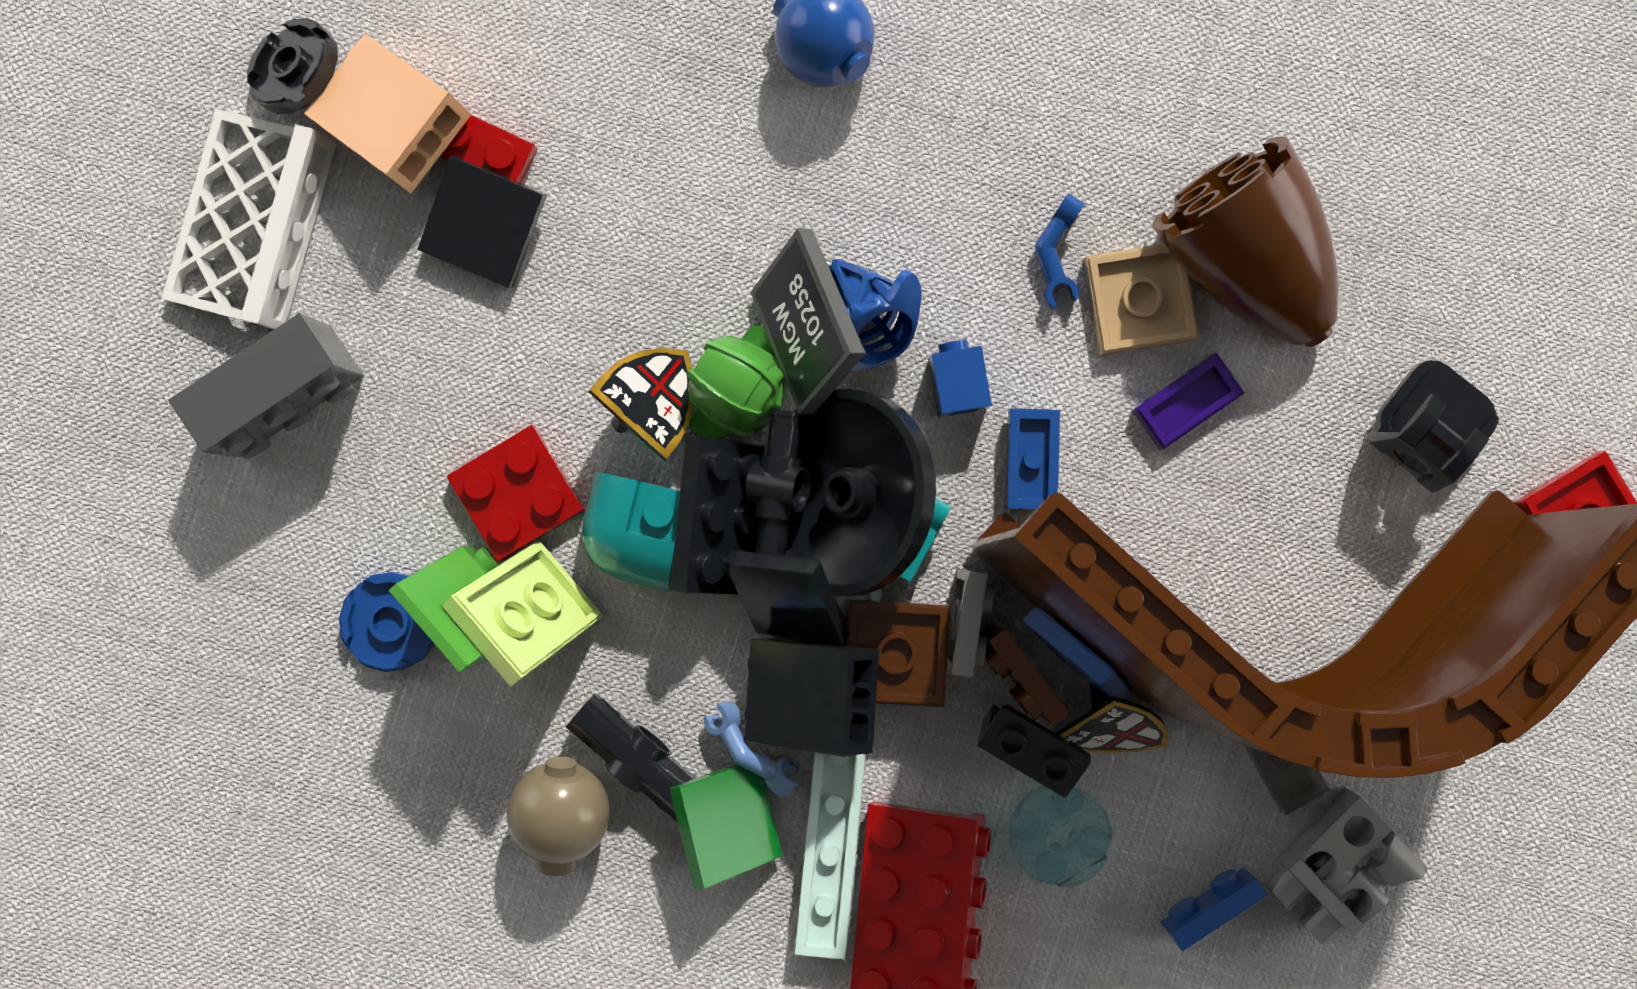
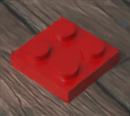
(515, 493)

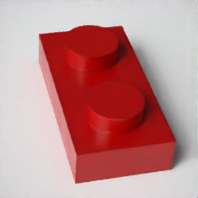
(492, 149)

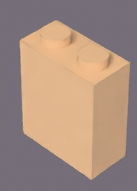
(388, 113)

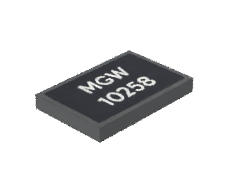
(806, 322)

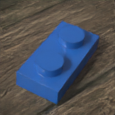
(1031, 457)
(1228, 897)

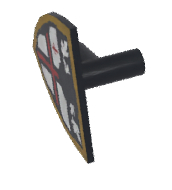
(649, 397)
(1116, 727)

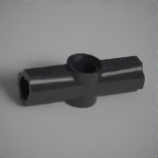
(630, 752)

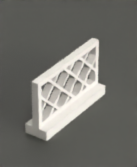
(287, 220)

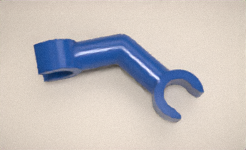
(1046, 249)

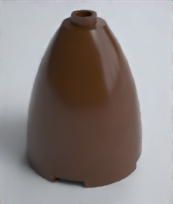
(1259, 243)

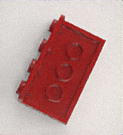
(919, 899)

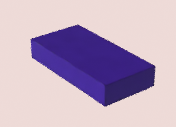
(1188, 401)

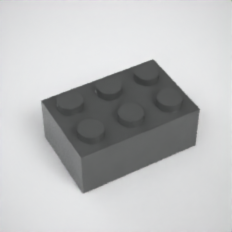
(267, 388)

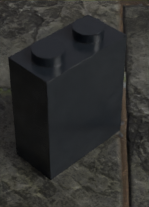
(811, 696)

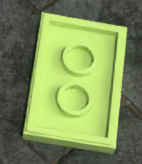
(522, 612)

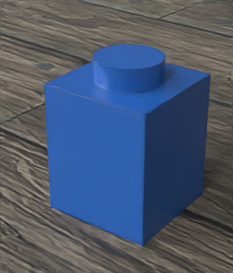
(959, 379)

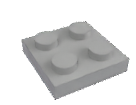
(970, 600)

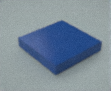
(1077, 655)

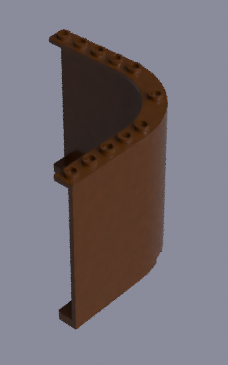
(1446, 671)

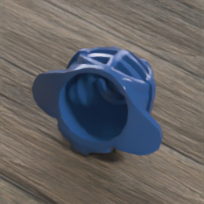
(868, 296)

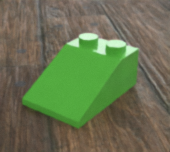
(430, 588)

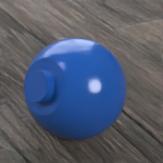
(824, 40)

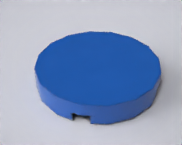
(380, 628)

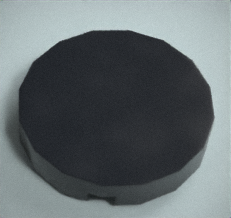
(293, 66)

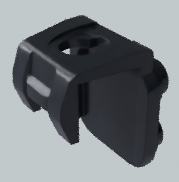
(1434, 424)

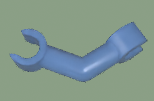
(774, 773)

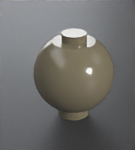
(558, 814)

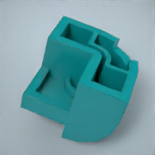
(631, 529)

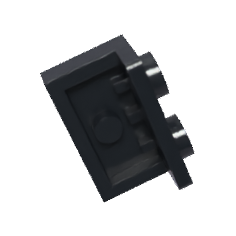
(1033, 749)

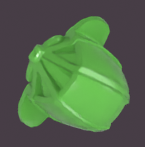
(736, 386)

